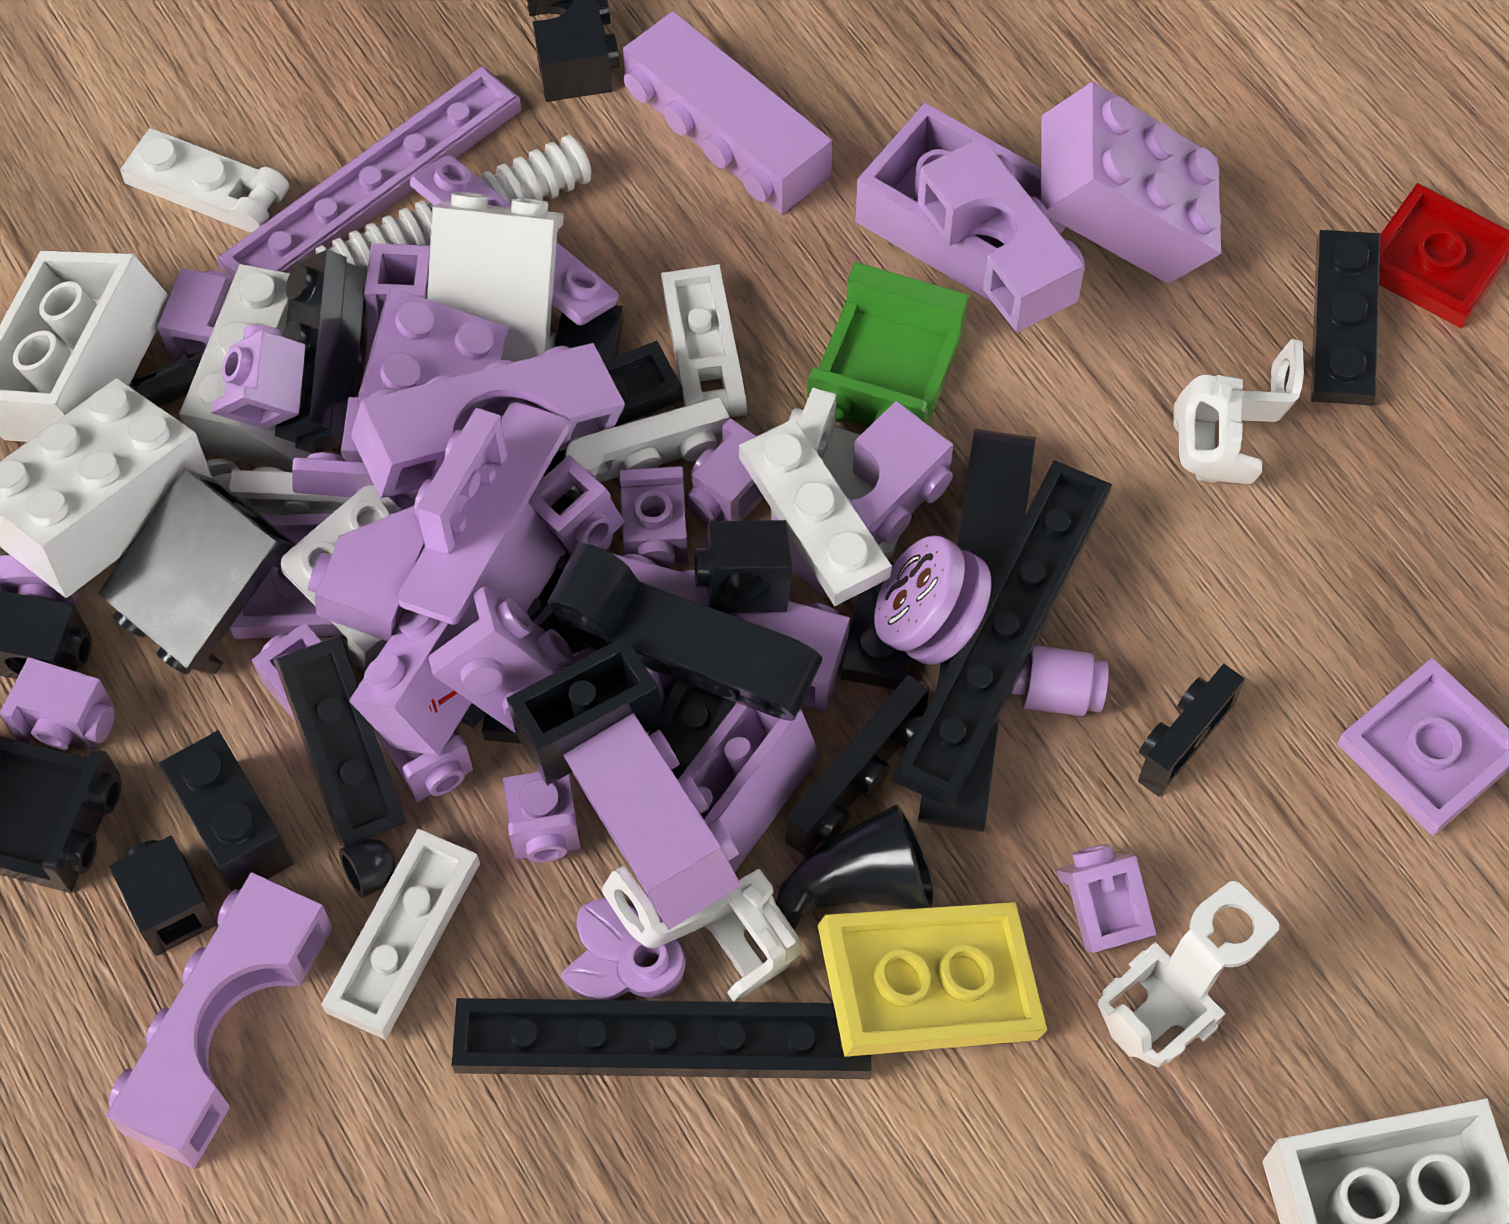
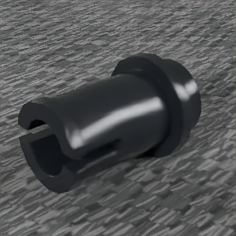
(168, 381)

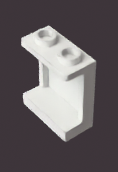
(497, 266)

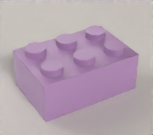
(1130, 183)
(890, 196)

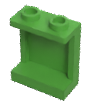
(890, 345)

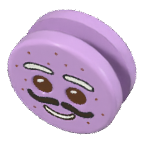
(932, 600)

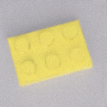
(930, 978)

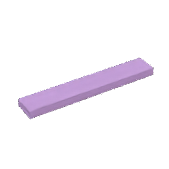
(376, 176)

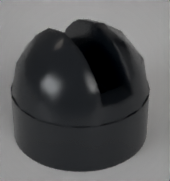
(367, 865)

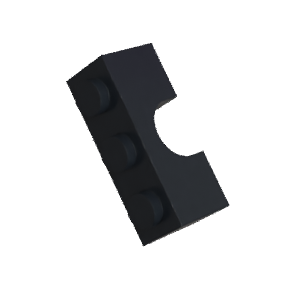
(573, 48)

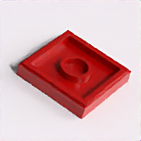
(1441, 255)

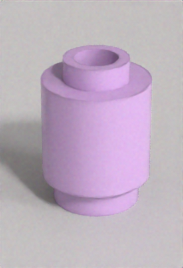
(1062, 682)

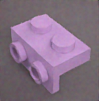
(498, 655)

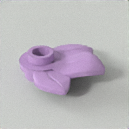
(616, 958)

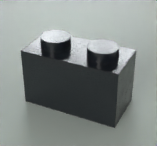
(581, 703)
(226, 811)

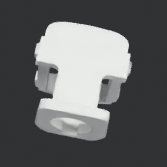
(1222, 399)
(727, 918)
(1181, 983)

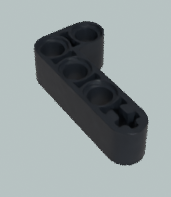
(682, 639)

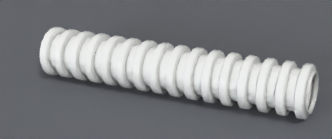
(527, 179)

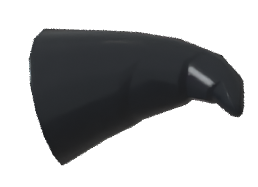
(867, 864)

